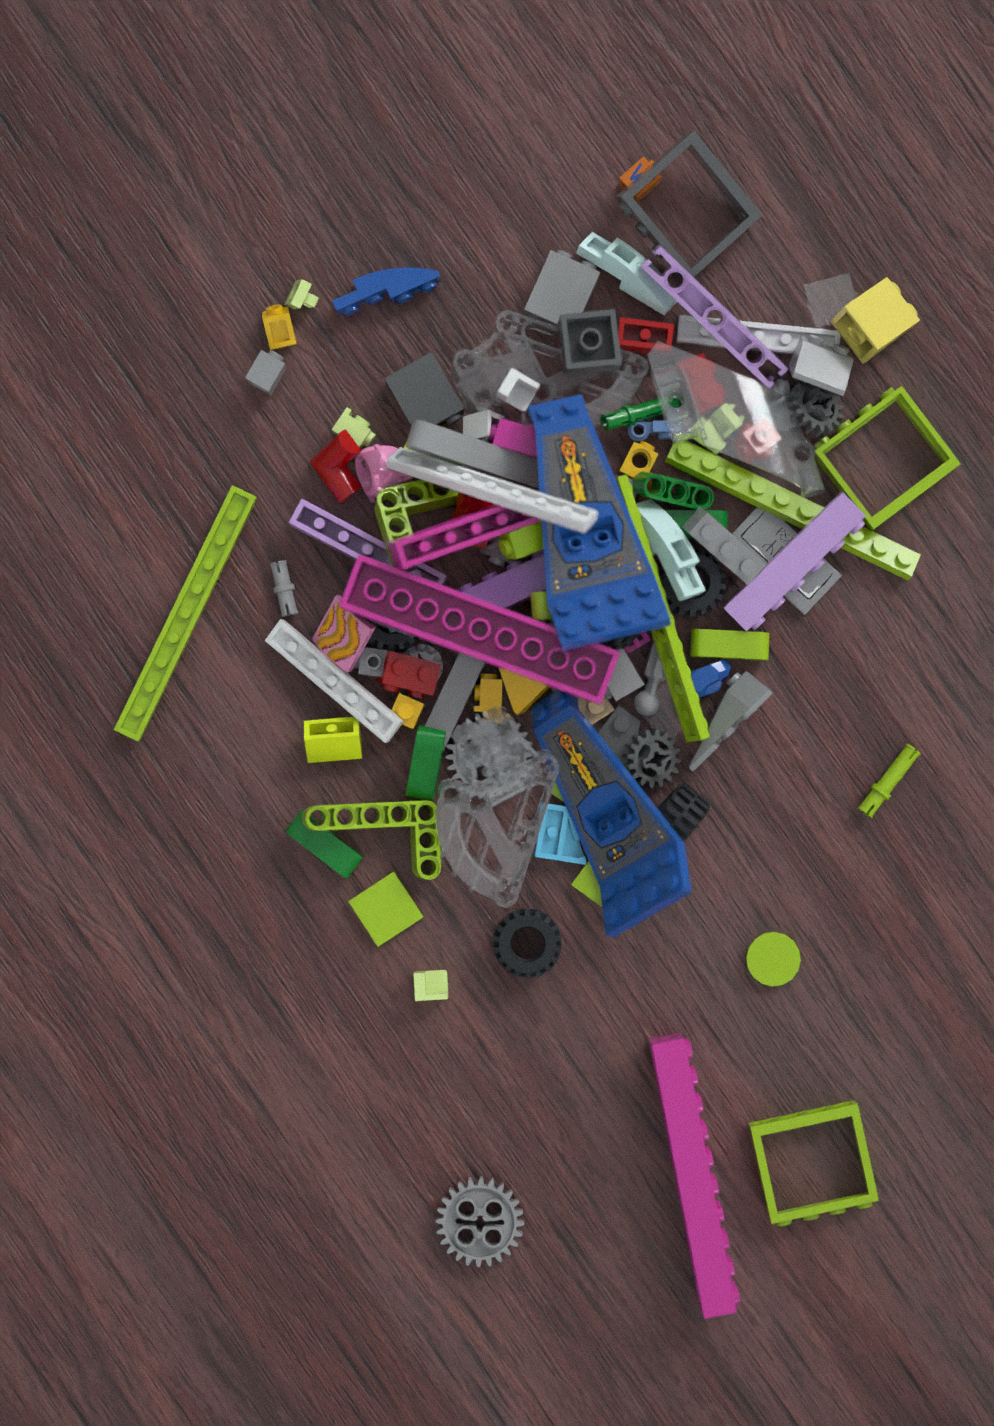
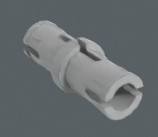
(283, 588)

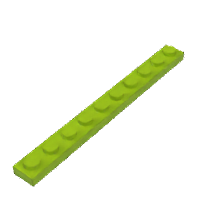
(787, 505)
(185, 613)
(667, 642)

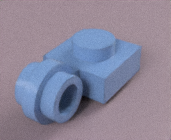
(654, 428)

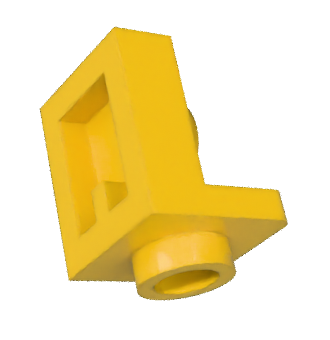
(278, 327)

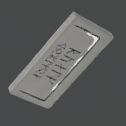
(768, 535)

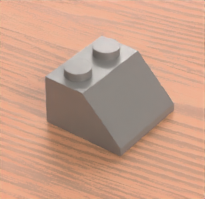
(821, 364)

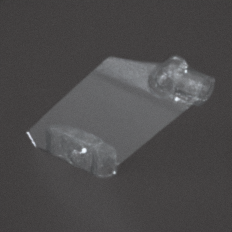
(732, 416)

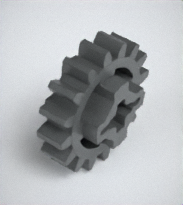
(815, 408)
(644, 750)

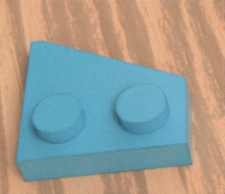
(558, 837)

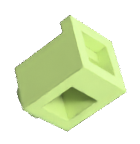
(356, 427)

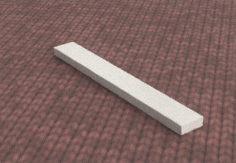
(492, 489)

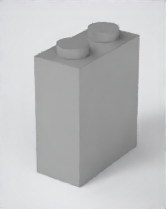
(561, 288)

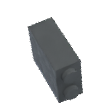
(425, 393)

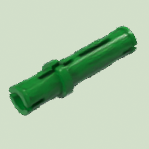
(629, 415)

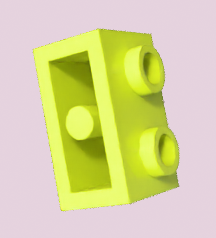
(338, 739)

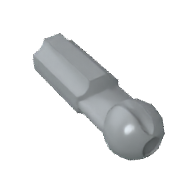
(648, 701)

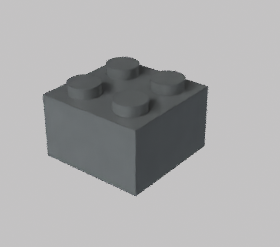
(589, 342)

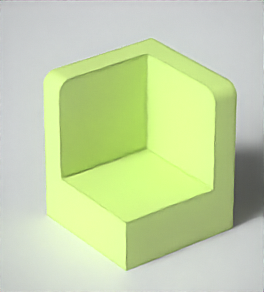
(430, 985)

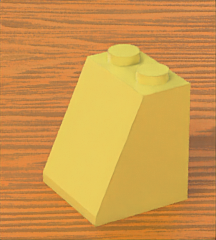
(875, 319)

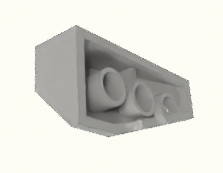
(736, 705)

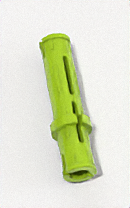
(882, 790)

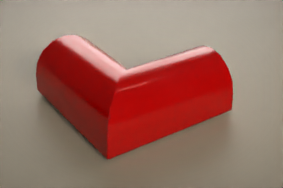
(332, 468)

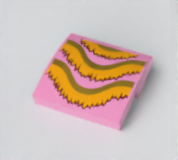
(342, 636)

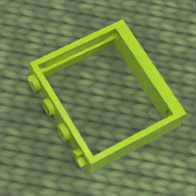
(924, 427)
(803, 1119)

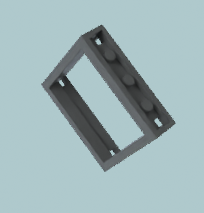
(721, 178)

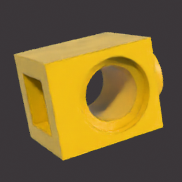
(643, 449)

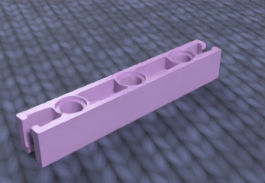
(728, 330)

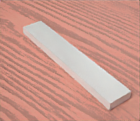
(775, 337)
(334, 681)

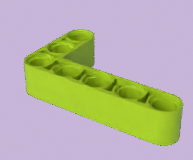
(404, 507)
(384, 819)

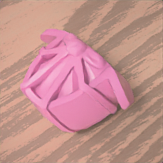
(375, 474)

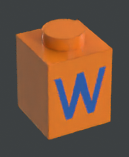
(631, 174)

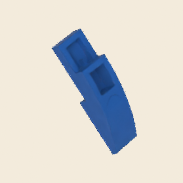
(396, 282)

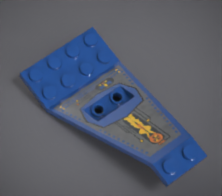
(602, 585)
(623, 833)

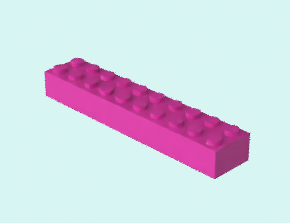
(476, 629)
(692, 1174)

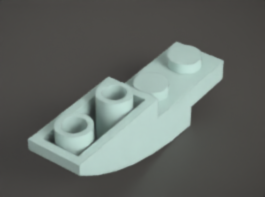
(624, 263)
(672, 549)

